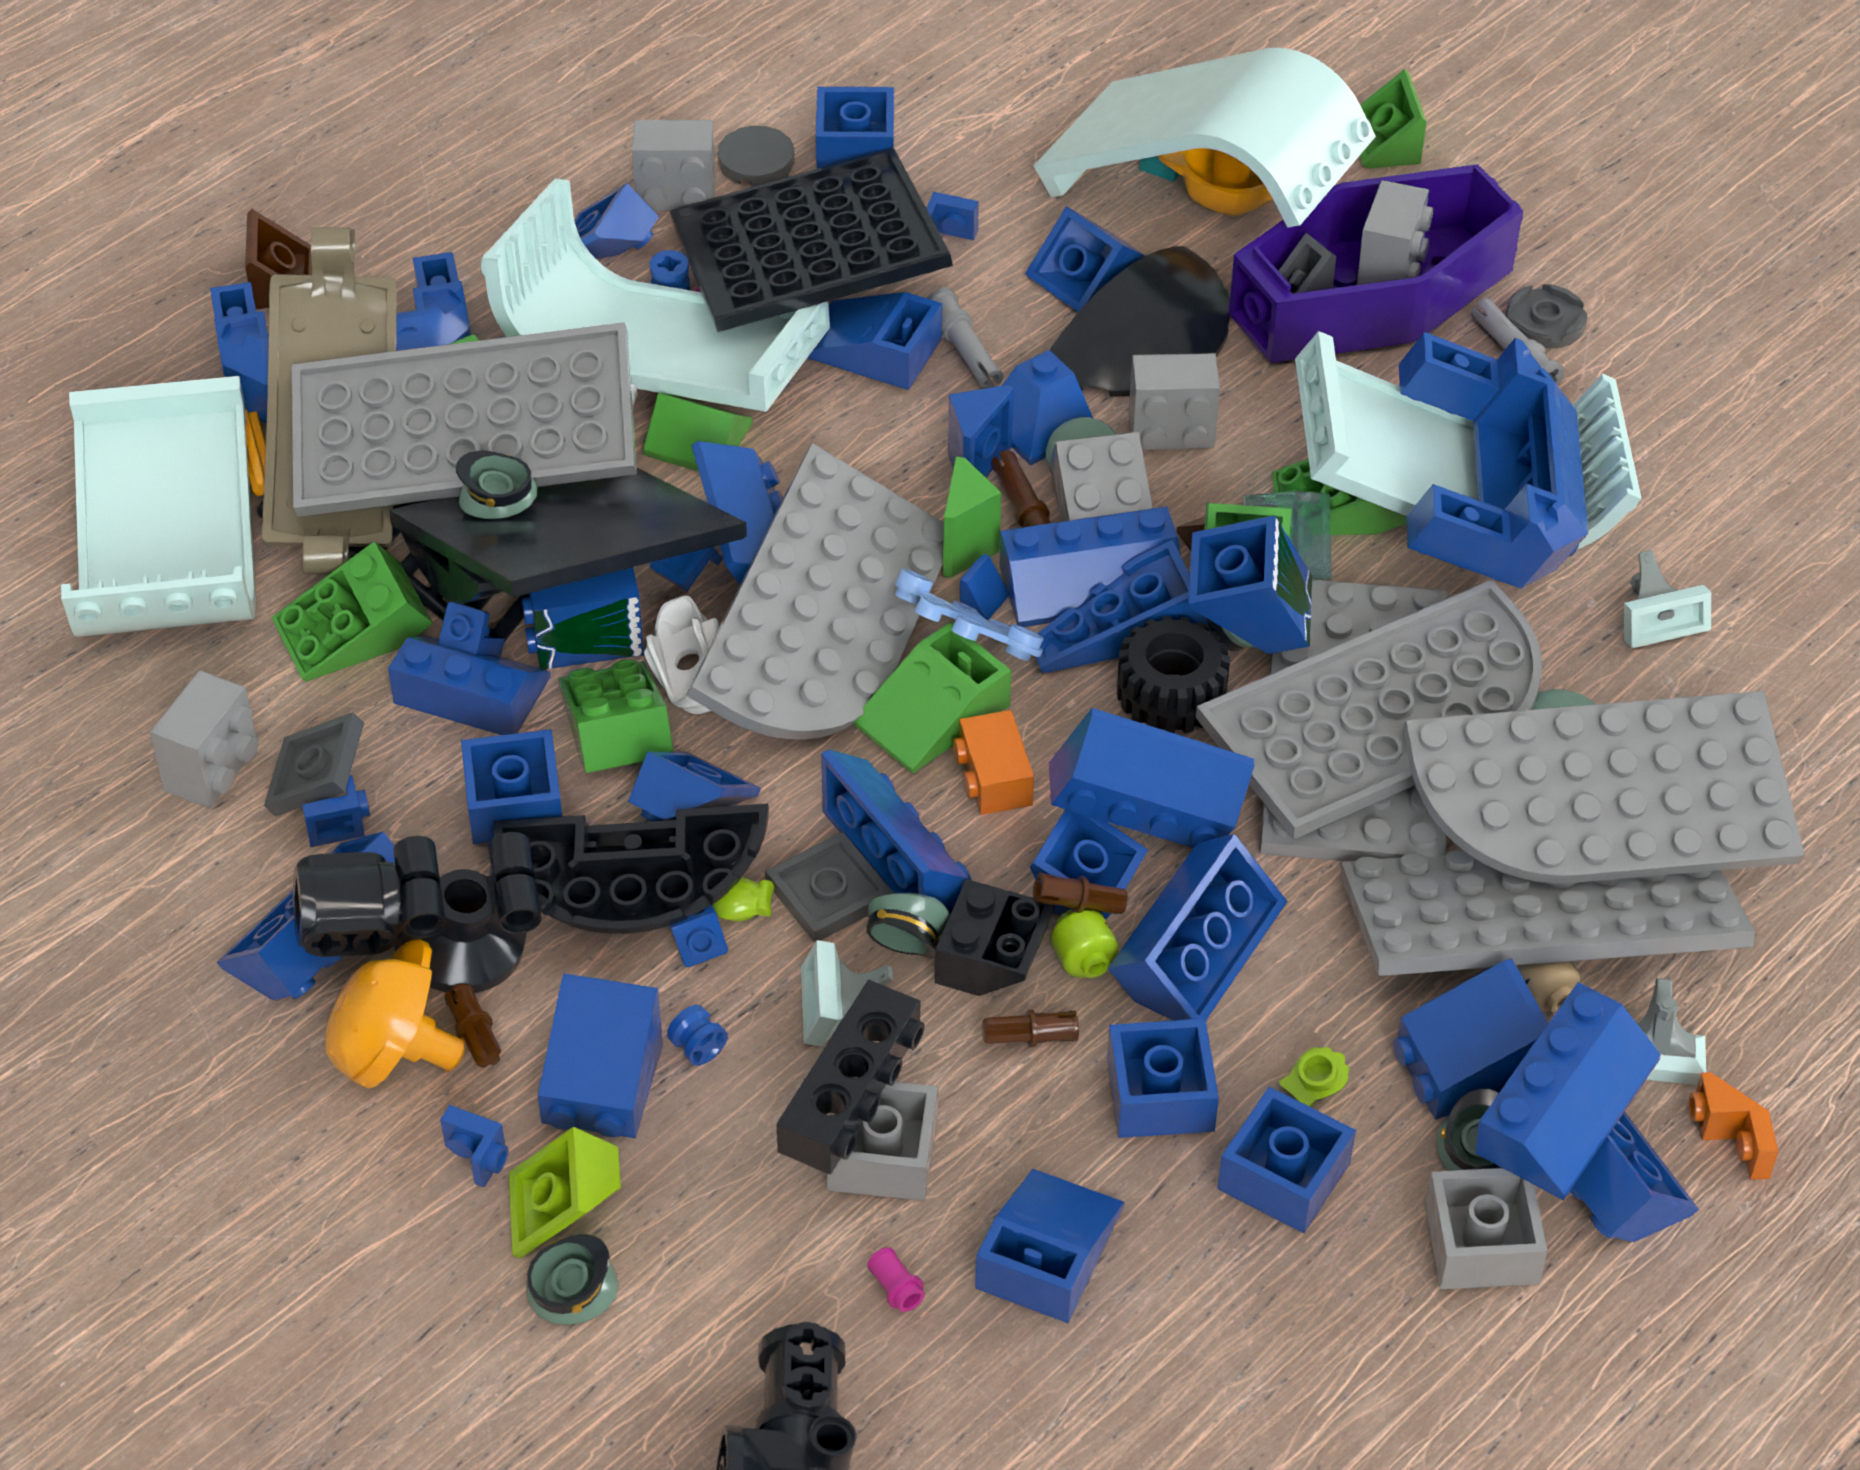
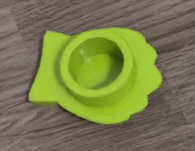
(746, 900)
(1316, 1075)

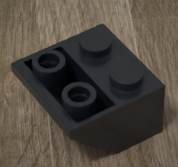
(989, 939)

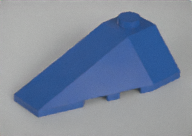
(1149, 589)

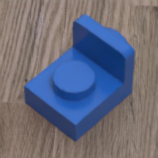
(954, 215)
(685, 568)
(467, 631)
(336, 817)
(699, 937)
(477, 1139)

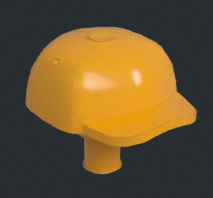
(1218, 181)
(384, 1019)

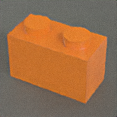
(994, 762)

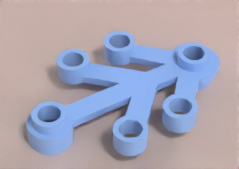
(968, 623)

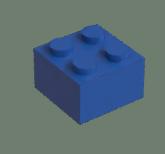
(853, 123)
(510, 780)
(1162, 1078)
(1286, 1159)

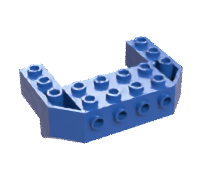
(244, 339)
(1525, 463)

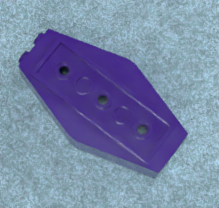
(1469, 242)

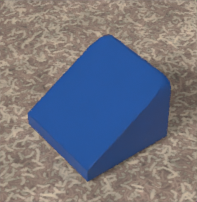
(983, 587)

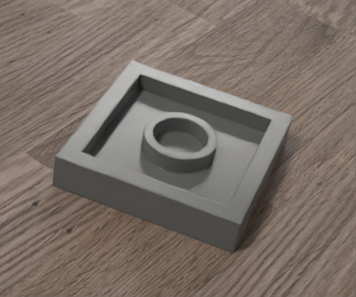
(314, 764)
(827, 886)

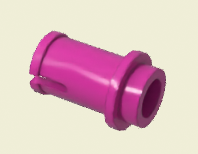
(903, 1289)

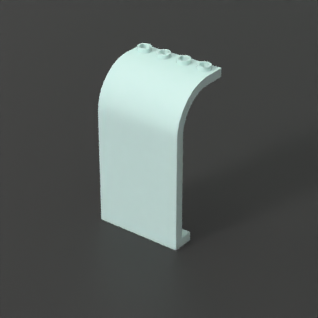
(1264, 107)
(550, 282)
(1394, 448)
(161, 507)

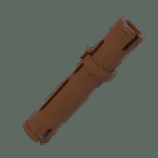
(1028, 507)

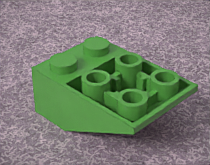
(1347, 512)
(352, 615)
(929, 692)
(615, 715)

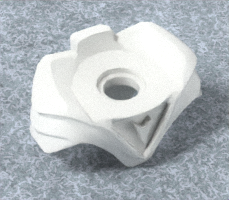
(679, 632)

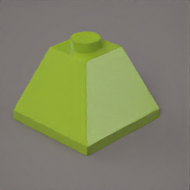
(560, 1187)

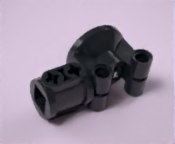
(469, 919)
(794, 1428)

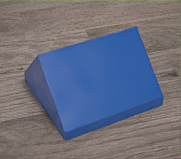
(980, 425)
(1088, 849)

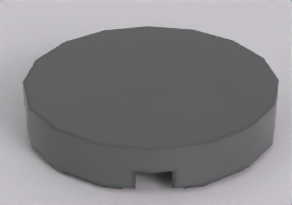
(756, 155)
(1548, 315)

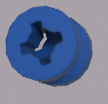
(670, 269)
(697, 1035)

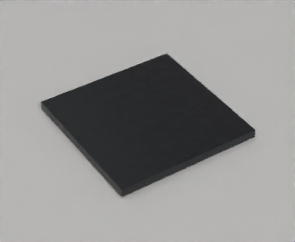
(809, 239)
(572, 531)

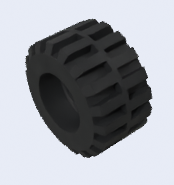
(1171, 649)

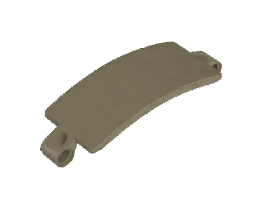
(314, 321)

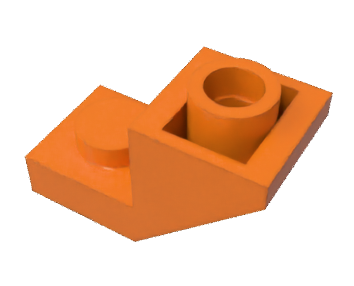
(1730, 1114)

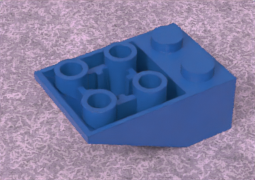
(882, 336)
(1046, 1244)

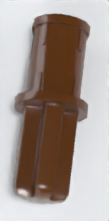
(1079, 894)
(473, 1025)
(1032, 1028)

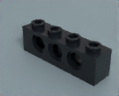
(824, 1139)

